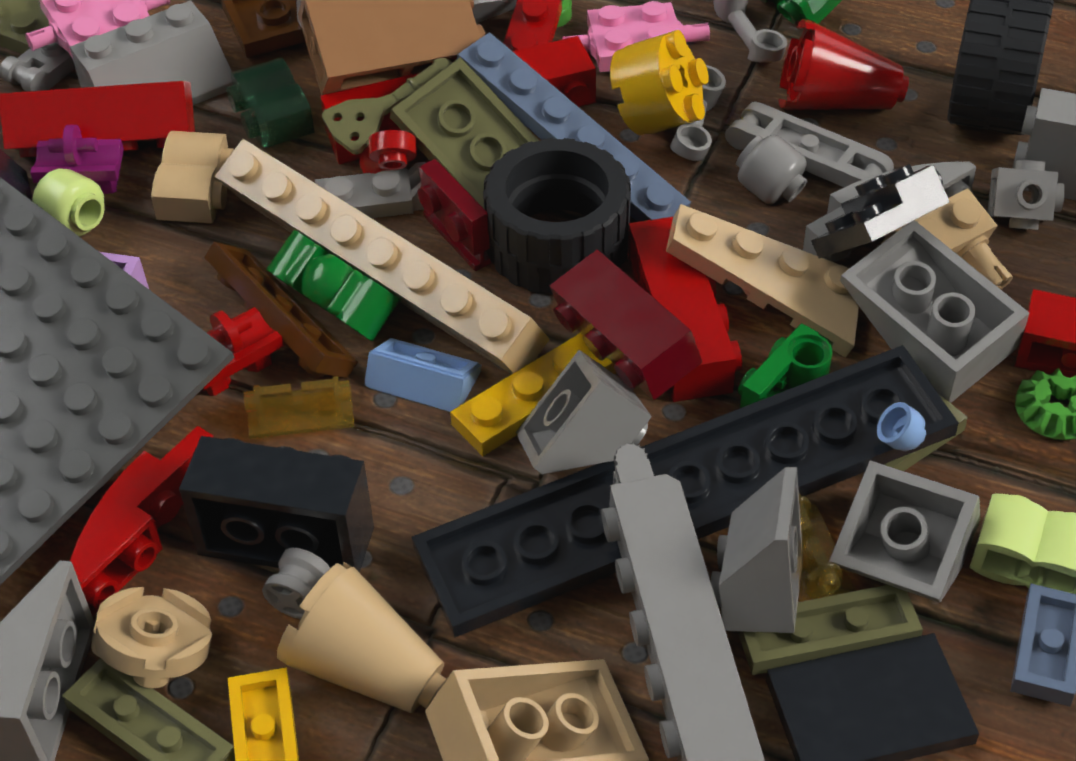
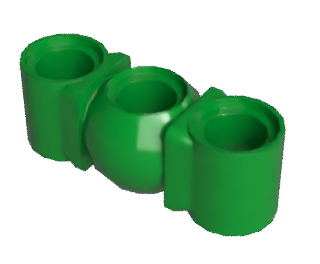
(333, 285)

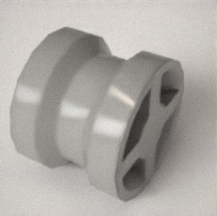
(296, 578)

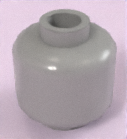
(772, 169)

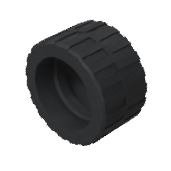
(999, 63)
(555, 177)

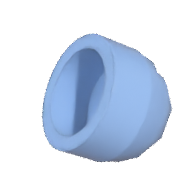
(901, 427)

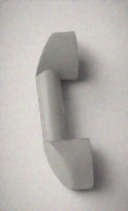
(762, 44)
(691, 139)

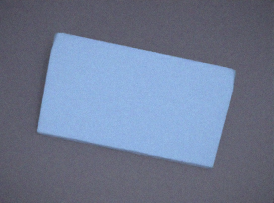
(421, 374)

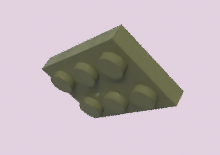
(461, 125)

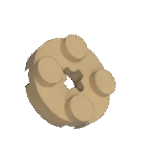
(130, 640)

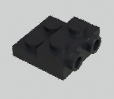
(882, 207)

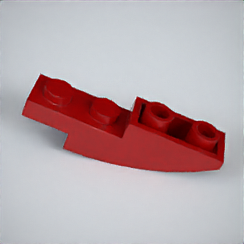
(124, 525)

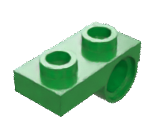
(788, 365)

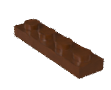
(299, 330)

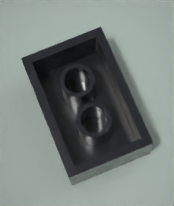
(264, 499)

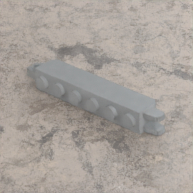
(676, 616)

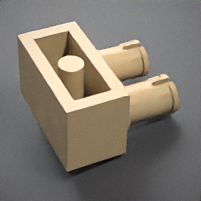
(966, 231)

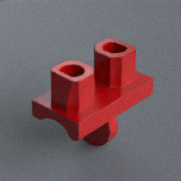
(248, 339)

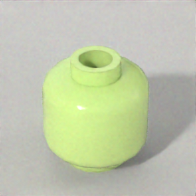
(71, 199)

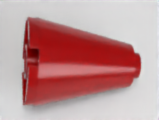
(838, 74)

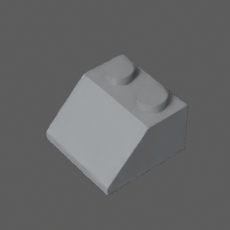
(582, 418)
(907, 531)
(762, 559)

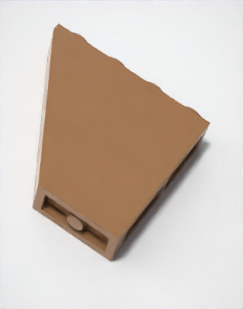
(383, 39)

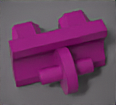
(90, 157)

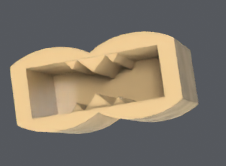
(186, 178)

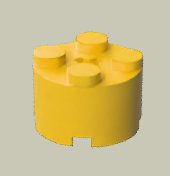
(659, 83)

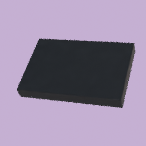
(873, 704)

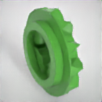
(1042, 416)

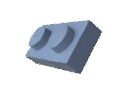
(1047, 646)

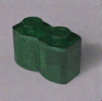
(270, 103)

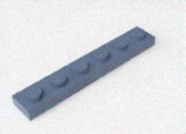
(554, 116)

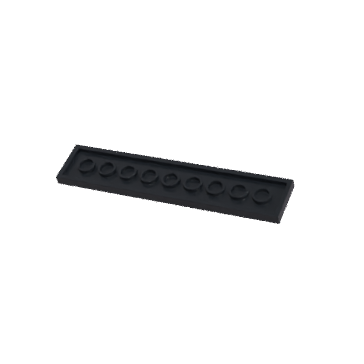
(556, 535)

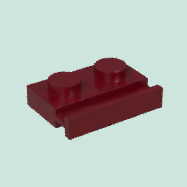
(454, 214)

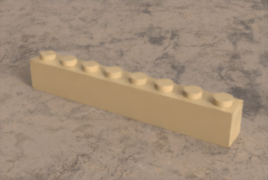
(405, 270)

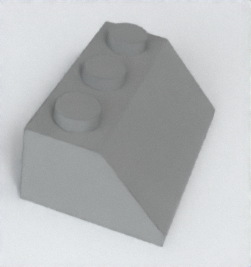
(154, 49)

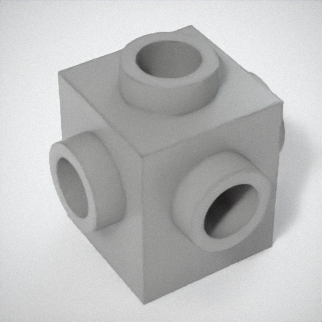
(1007, 194)

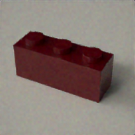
(625, 325)

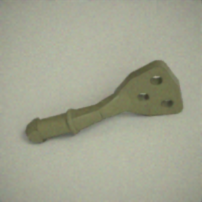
(372, 110)

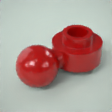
(388, 151)

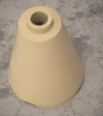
(361, 643)

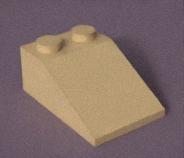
(534, 715)

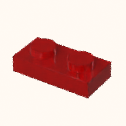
(533, 23)

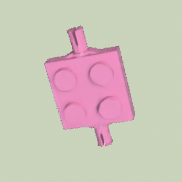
(80, 19)
(618, 26)

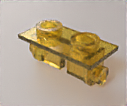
(315, 408)
(818, 575)

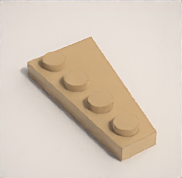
(768, 273)

